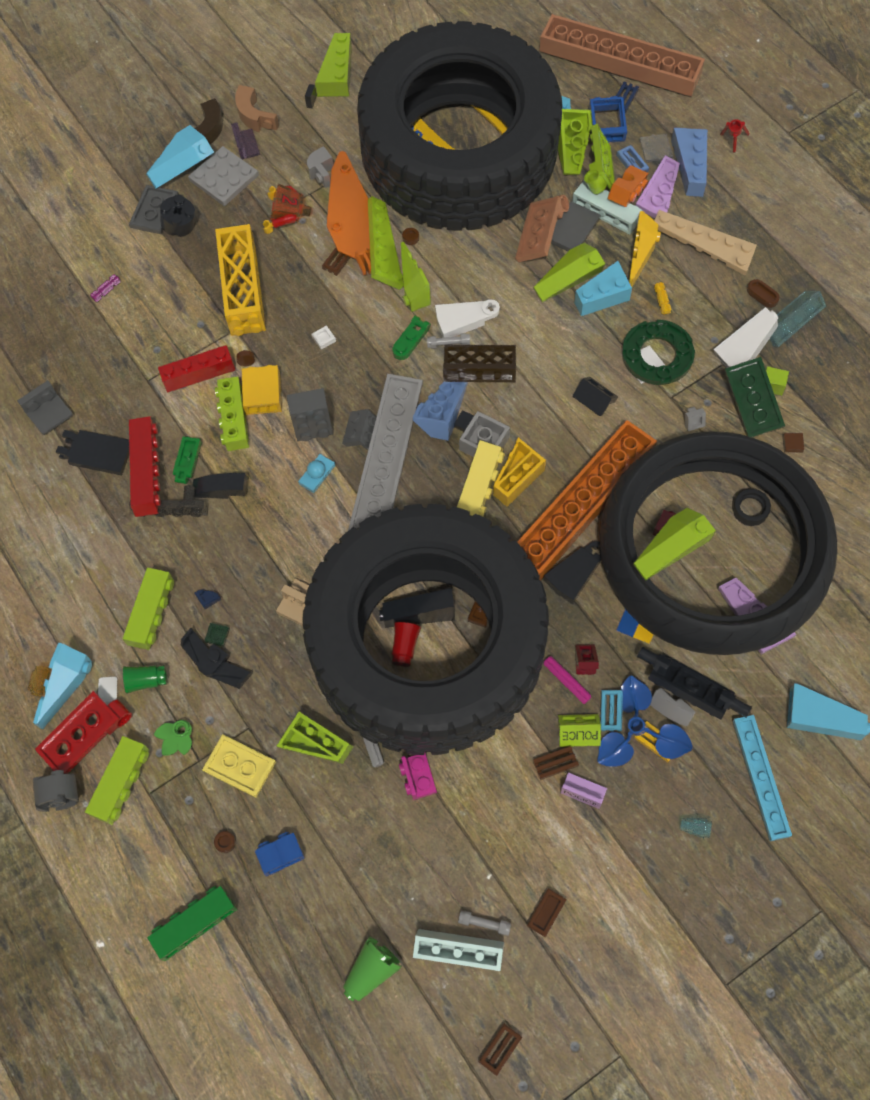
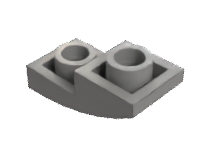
(675, 710)

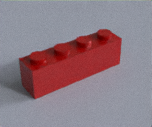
(196, 368)

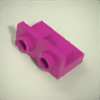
(418, 776)

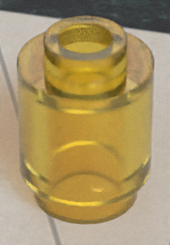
(37, 680)

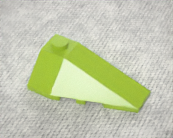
(573, 139)
(572, 269)
(415, 282)
(675, 540)

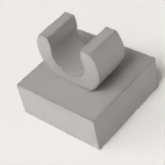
(695, 418)

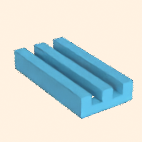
(611, 727)

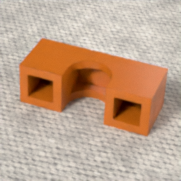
(629, 186)

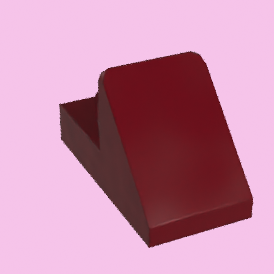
(586, 659)

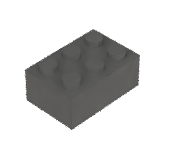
(310, 414)

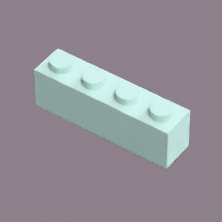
(611, 212)
(458, 949)

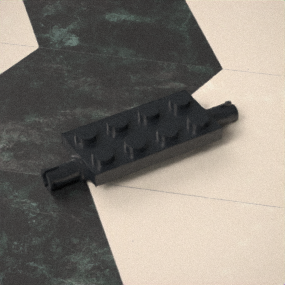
(692, 685)

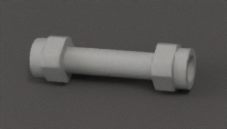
(433, 342)
(502, 927)

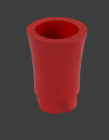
(404, 643)

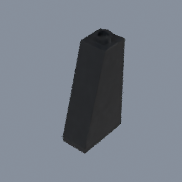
(419, 609)

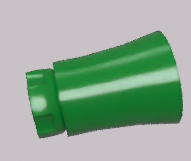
(143, 677)

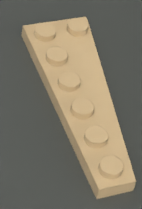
(720, 246)

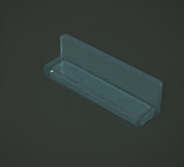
(797, 315)

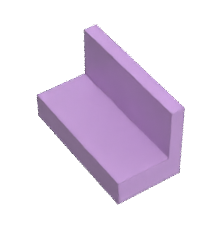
(583, 790)

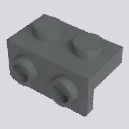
(359, 428)

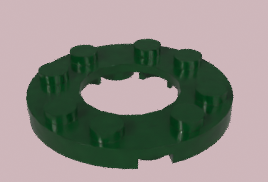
(658, 330)

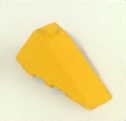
(644, 245)

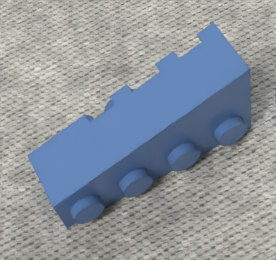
(691, 153)

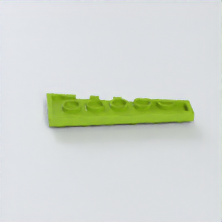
(382, 247)

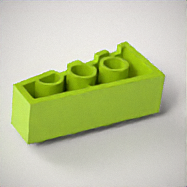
(335, 70)

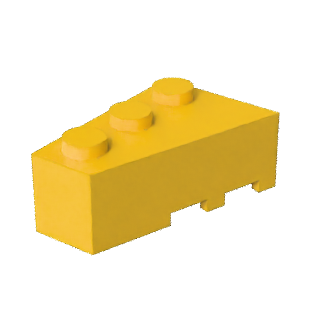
(518, 473)

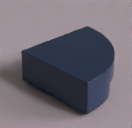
(207, 598)

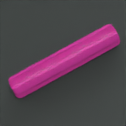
(567, 679)

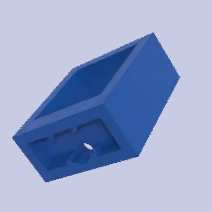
(612, 134)

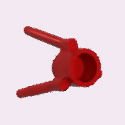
(735, 128)

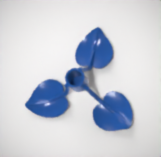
(614, 748)

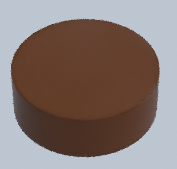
(410, 236)
(245, 358)
(224, 842)

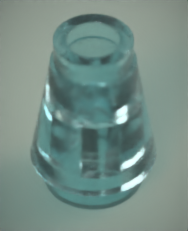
(697, 826)

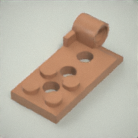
(536, 242)

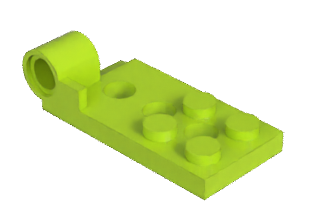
(602, 170)

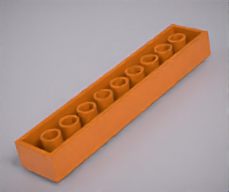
(583, 498)

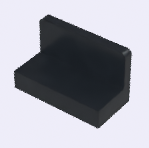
(594, 395)

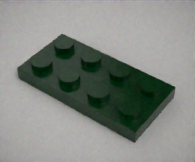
(754, 397)

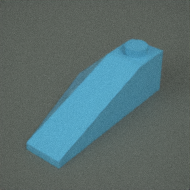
(180, 154)
(67, 673)

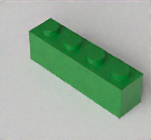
(191, 923)

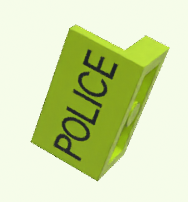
(579, 730)

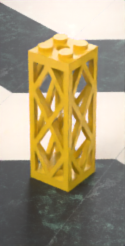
(244, 318)

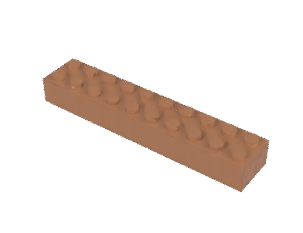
(621, 55)

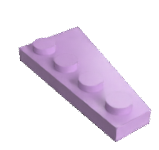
(660, 188)
(743, 602)

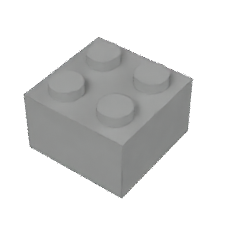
(484, 429)

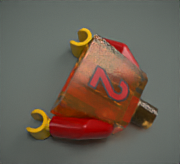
(286, 207)

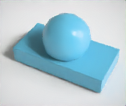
(316, 473)

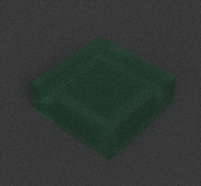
(217, 634)

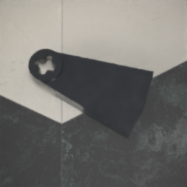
(574, 572)

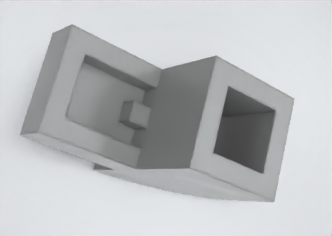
(319, 164)

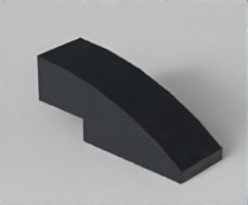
(220, 485)

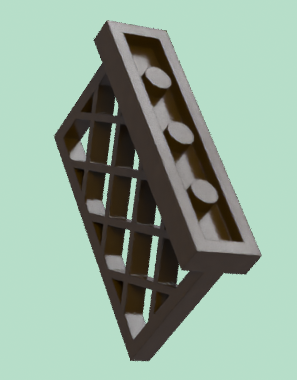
(479, 371)

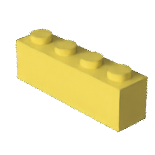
(480, 478)

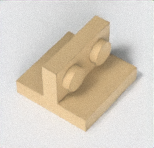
(293, 601)

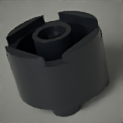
(177, 215)

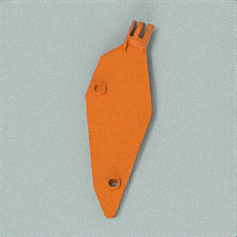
(349, 213)

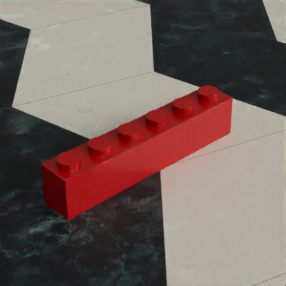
(143, 466)

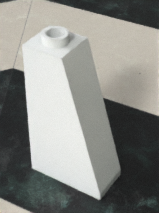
(747, 340)

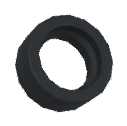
(754, 494)

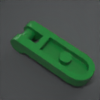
(410, 338)

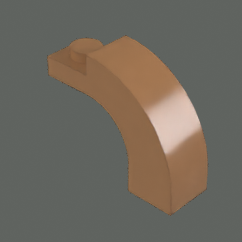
(250, 116)

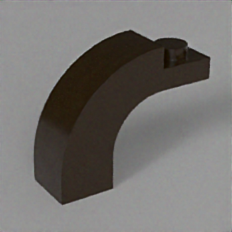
(213, 121)

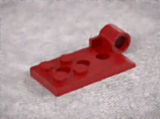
(108, 720)

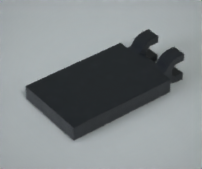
(95, 451)

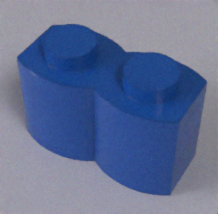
(279, 853)

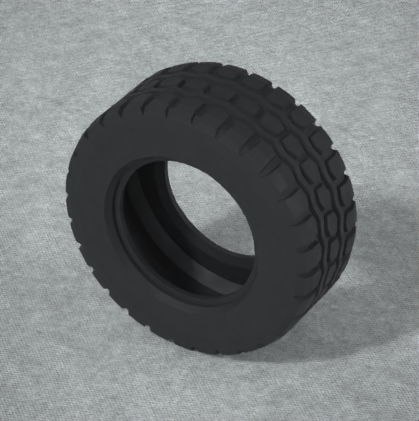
(459, 67)
(414, 548)

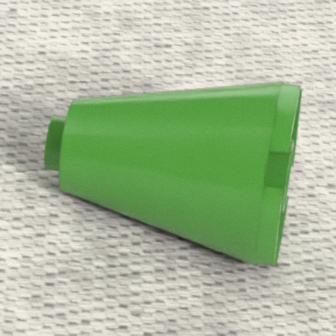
(370, 970)

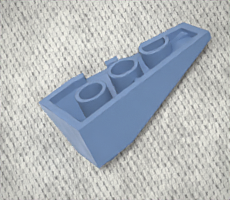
(441, 410)

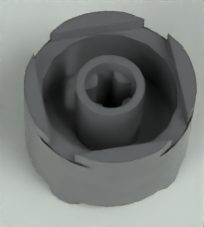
(55, 791)

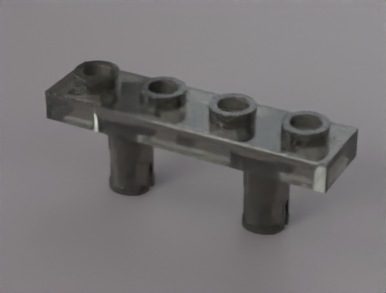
(184, 507)

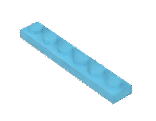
(762, 778)

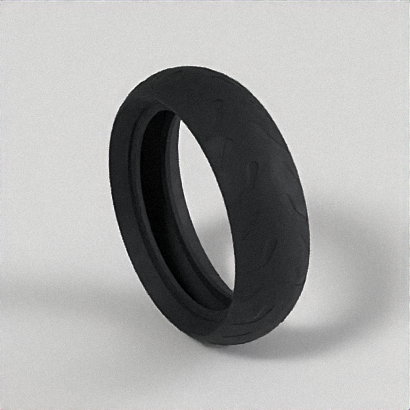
(759, 464)

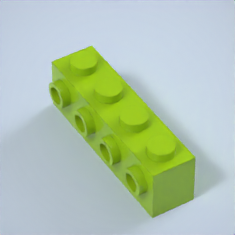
(232, 414)
(148, 609)
(117, 781)

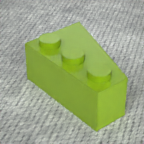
(314, 740)

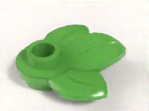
(173, 739)

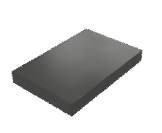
(147, 213)
(574, 226)

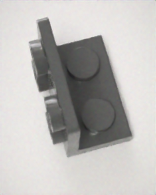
(45, 408)

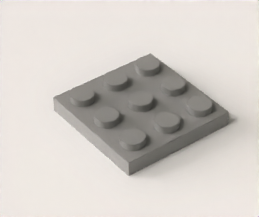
(223, 176)

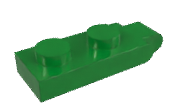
(186, 459)

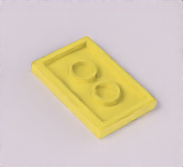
(239, 766)

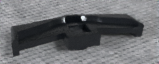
(212, 661)

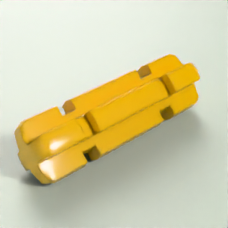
(662, 298)

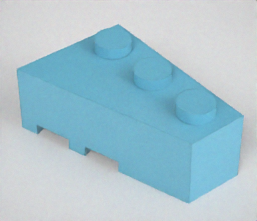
(603, 291)

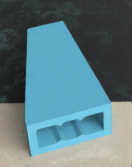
(823, 715)

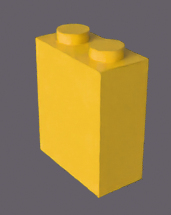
(261, 390)

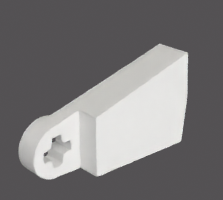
(464, 317)

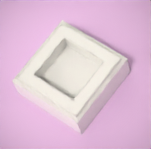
(323, 337)

